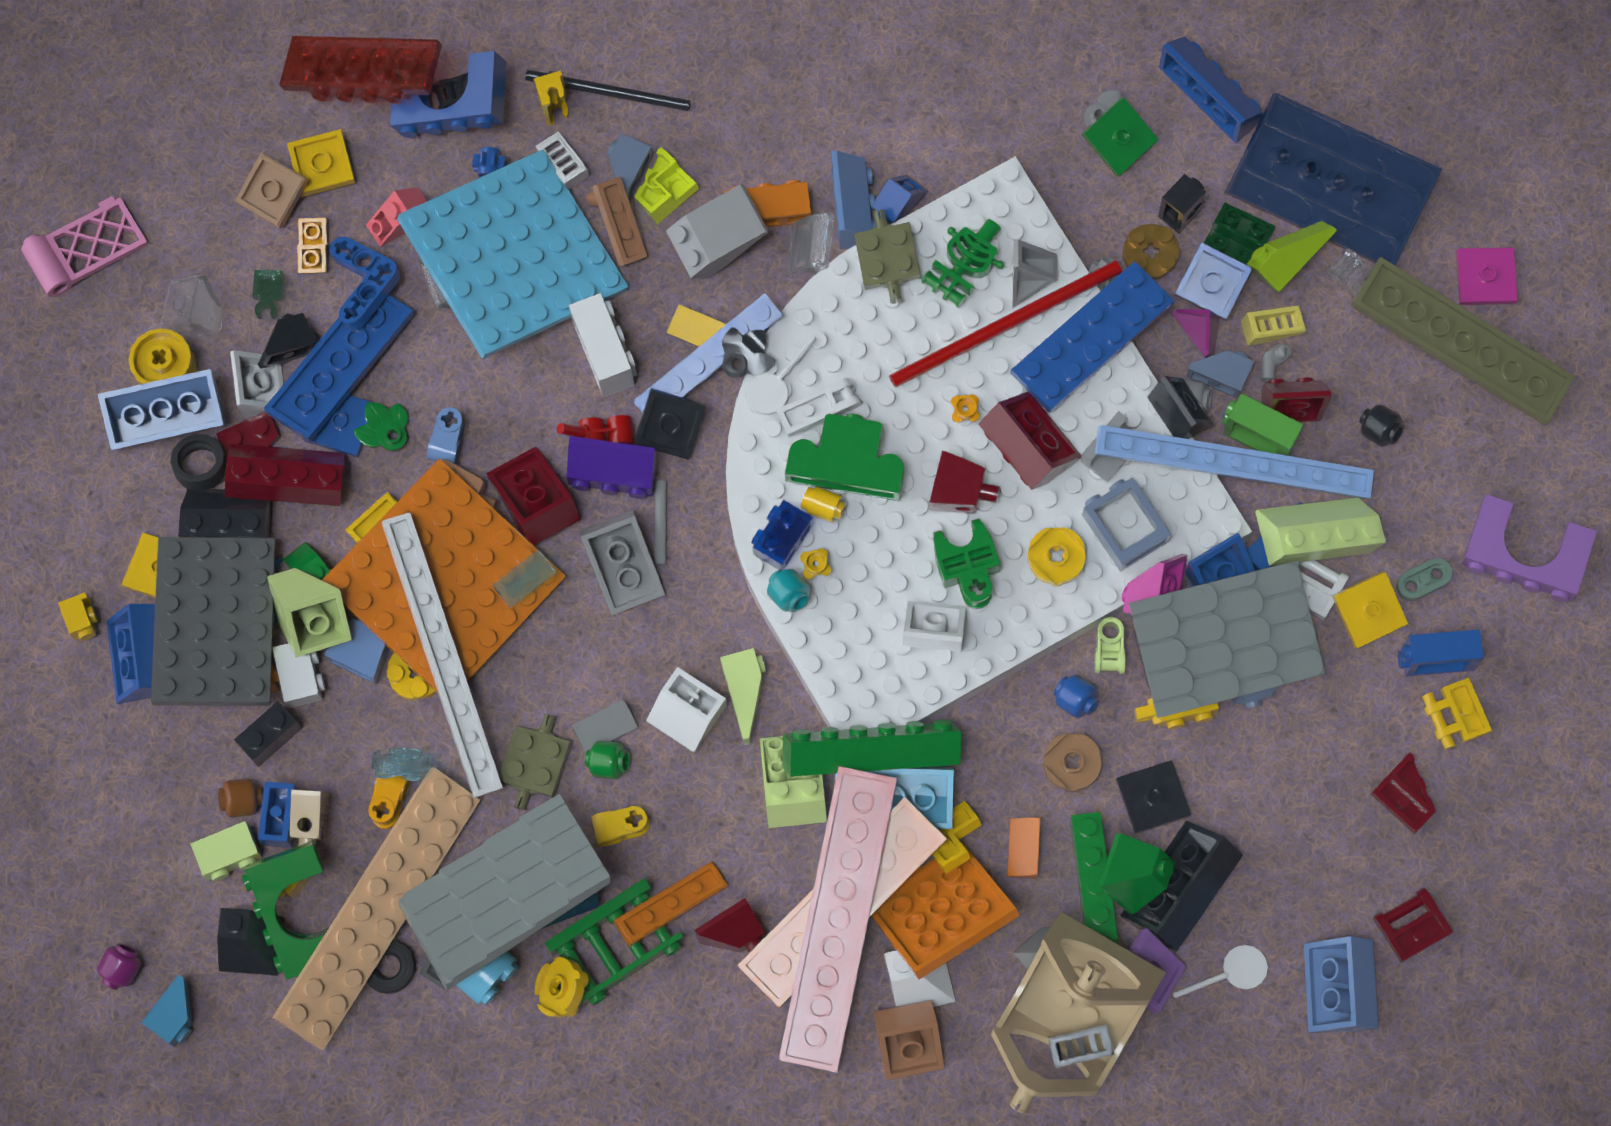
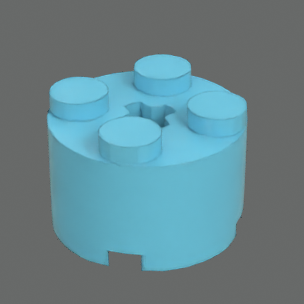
(483, 983)

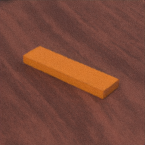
(670, 904)

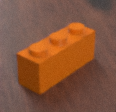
(781, 203)

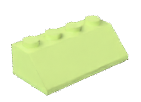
(1319, 531)

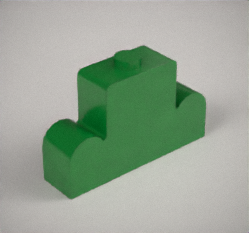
(846, 459)

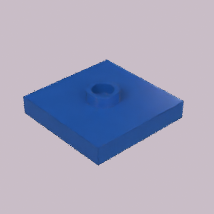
(338, 431)

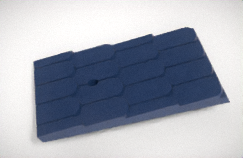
(1351, 183)

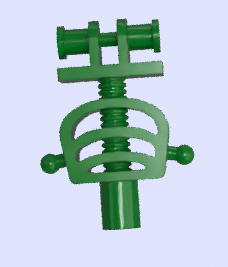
(977, 245)

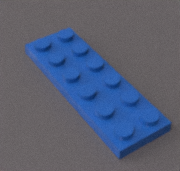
(1092, 337)
(336, 368)

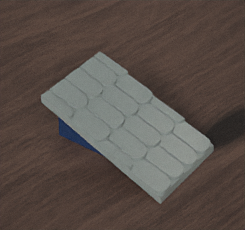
(1226, 639)
(505, 891)

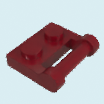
(1417, 934)

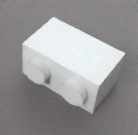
(298, 676)

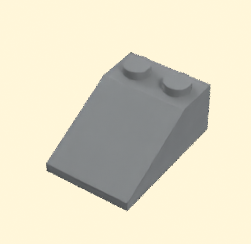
(717, 232)
(622, 562)

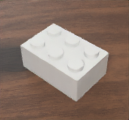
(603, 344)

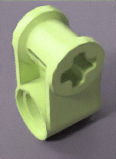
(1110, 652)

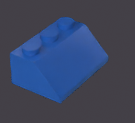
(132, 651)

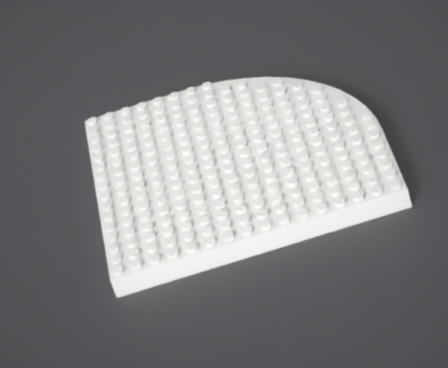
(882, 549)

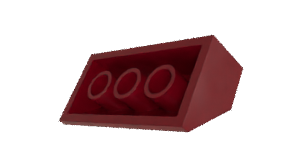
(284, 474)

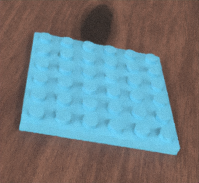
(511, 253)

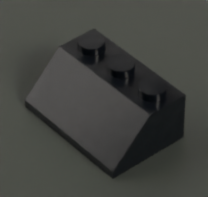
(216, 516)

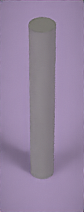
(660, 523)

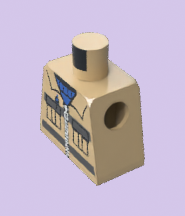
(306, 806)

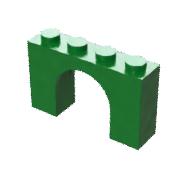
(267, 881)

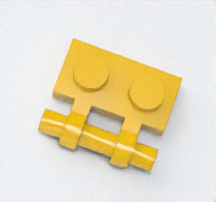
(1465, 710)

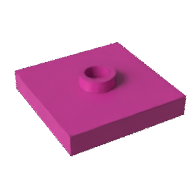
(1486, 276)

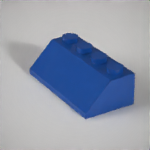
(1210, 88)

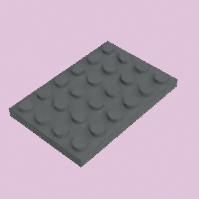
(213, 622)

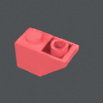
(384, 223)

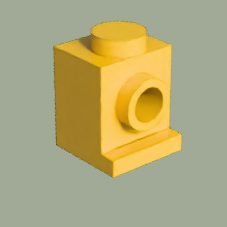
(79, 617)

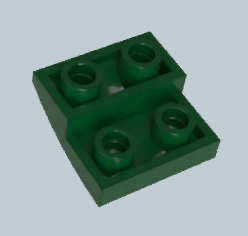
(1238, 234)

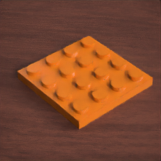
(942, 914)

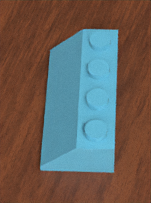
(927, 789)

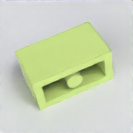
(226, 851)

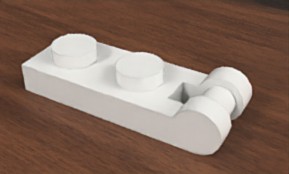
(813, 407)

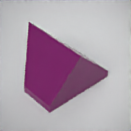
(1200, 326)

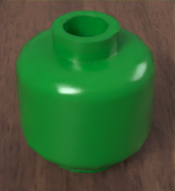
(607, 760)

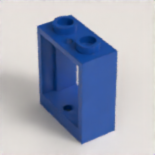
(1441, 653)

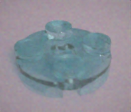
(401, 762)

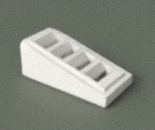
(573, 177)

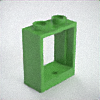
(1260, 426)

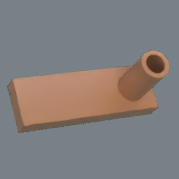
(618, 220)

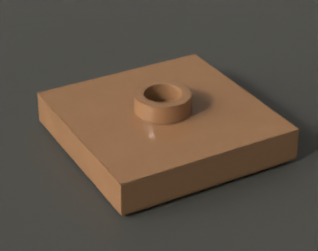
(271, 190)

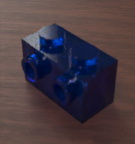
(782, 535)

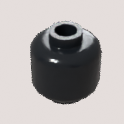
(1381, 425)

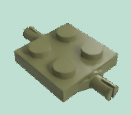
(887, 256)
(534, 761)

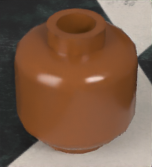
(239, 797)

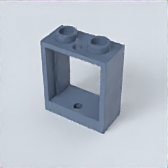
(1138, 550)

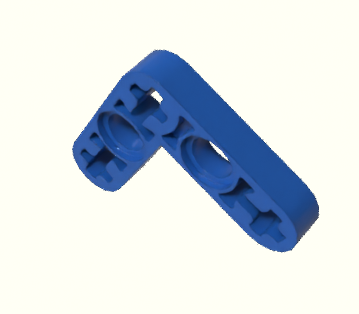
(372, 278)

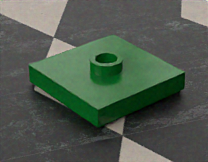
(1119, 136)

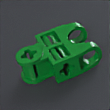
(968, 564)

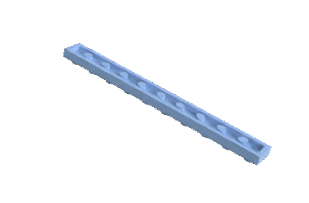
(1233, 462)

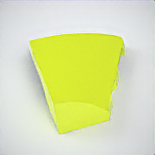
(664, 187)

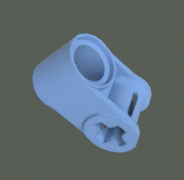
(445, 441)

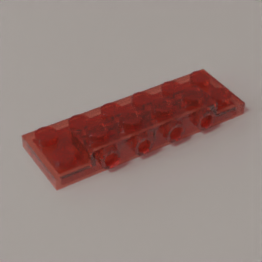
(360, 67)

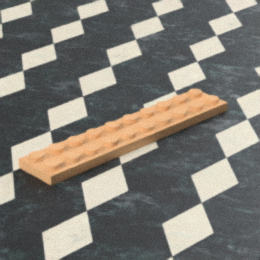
(372, 910)

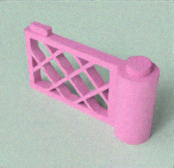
(51, 265)

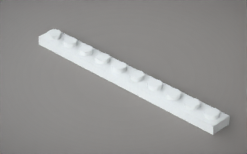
(441, 655)

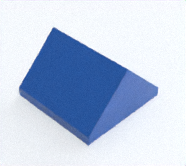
(1220, 562)

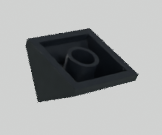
(1179, 408)

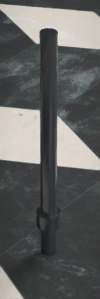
(617, 92)

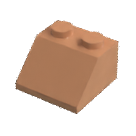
(909, 1040)

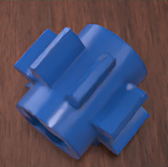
(488, 161)

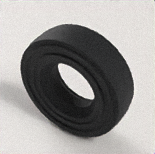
(404, 975)

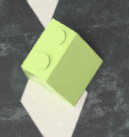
(308, 611)

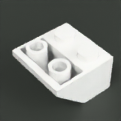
(686, 710)

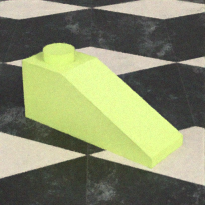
(744, 683)

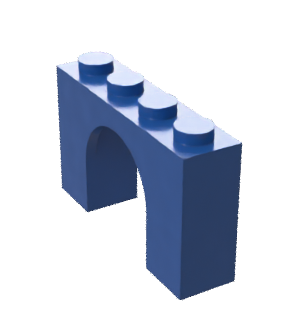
(478, 107)

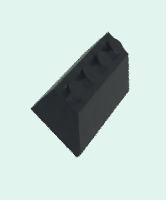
(1200, 869)

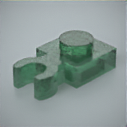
(267, 289)

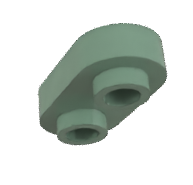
(1423, 580)

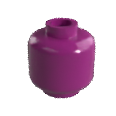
(119, 966)

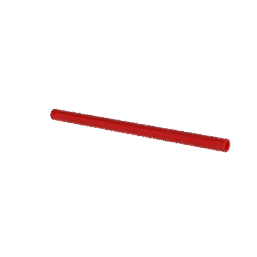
(1005, 323)

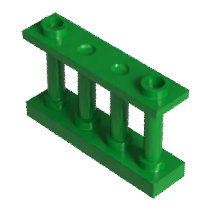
(588, 929)

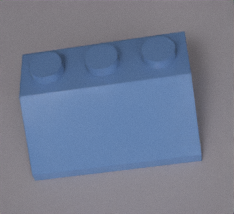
(851, 196)
(1340, 985)

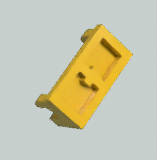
(551, 95)
(693, 326)

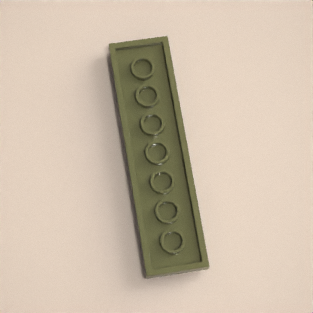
(1462, 341)

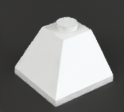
(910, 990)

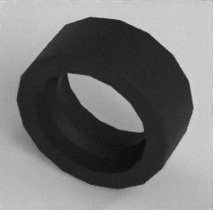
(194, 443)

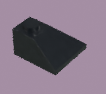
(243, 944)

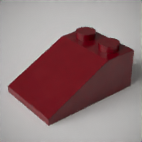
(1298, 400)
(533, 496)

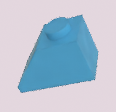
(172, 1013)

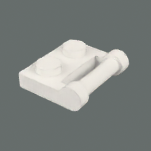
(1317, 594)

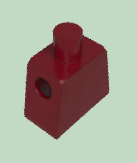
(960, 485)

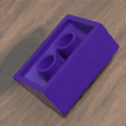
(611, 467)

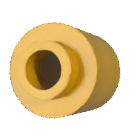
(823, 504)

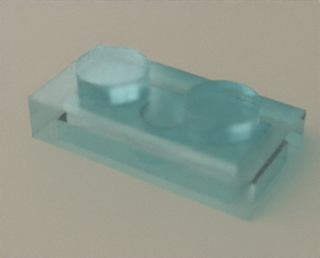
(524, 578)

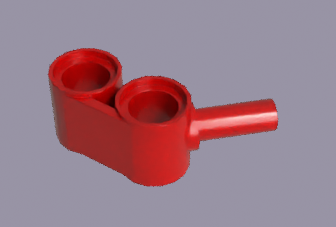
(618, 429)

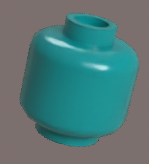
(788, 590)

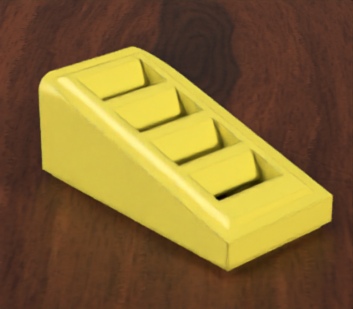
(1256, 331)

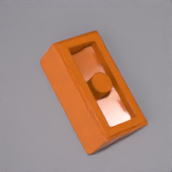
(1023, 848)

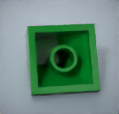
(1135, 872)

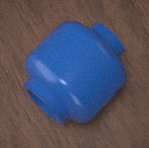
(1076, 696)

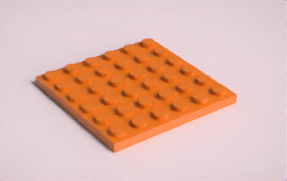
(466, 553)

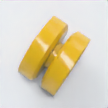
(161, 356)

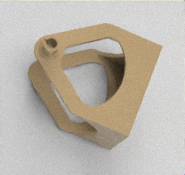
(1073, 986)

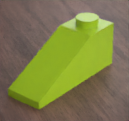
(1284, 257)

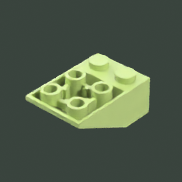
(789, 799)

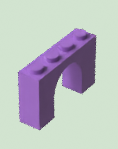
(1488, 554)

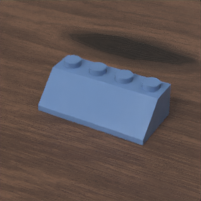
(162, 409)

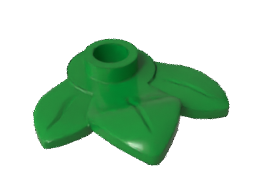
(380, 423)

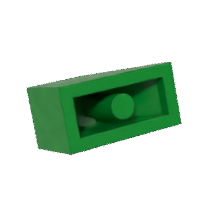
(307, 561)

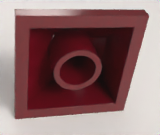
(732, 929)

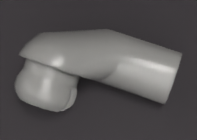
(1272, 359)

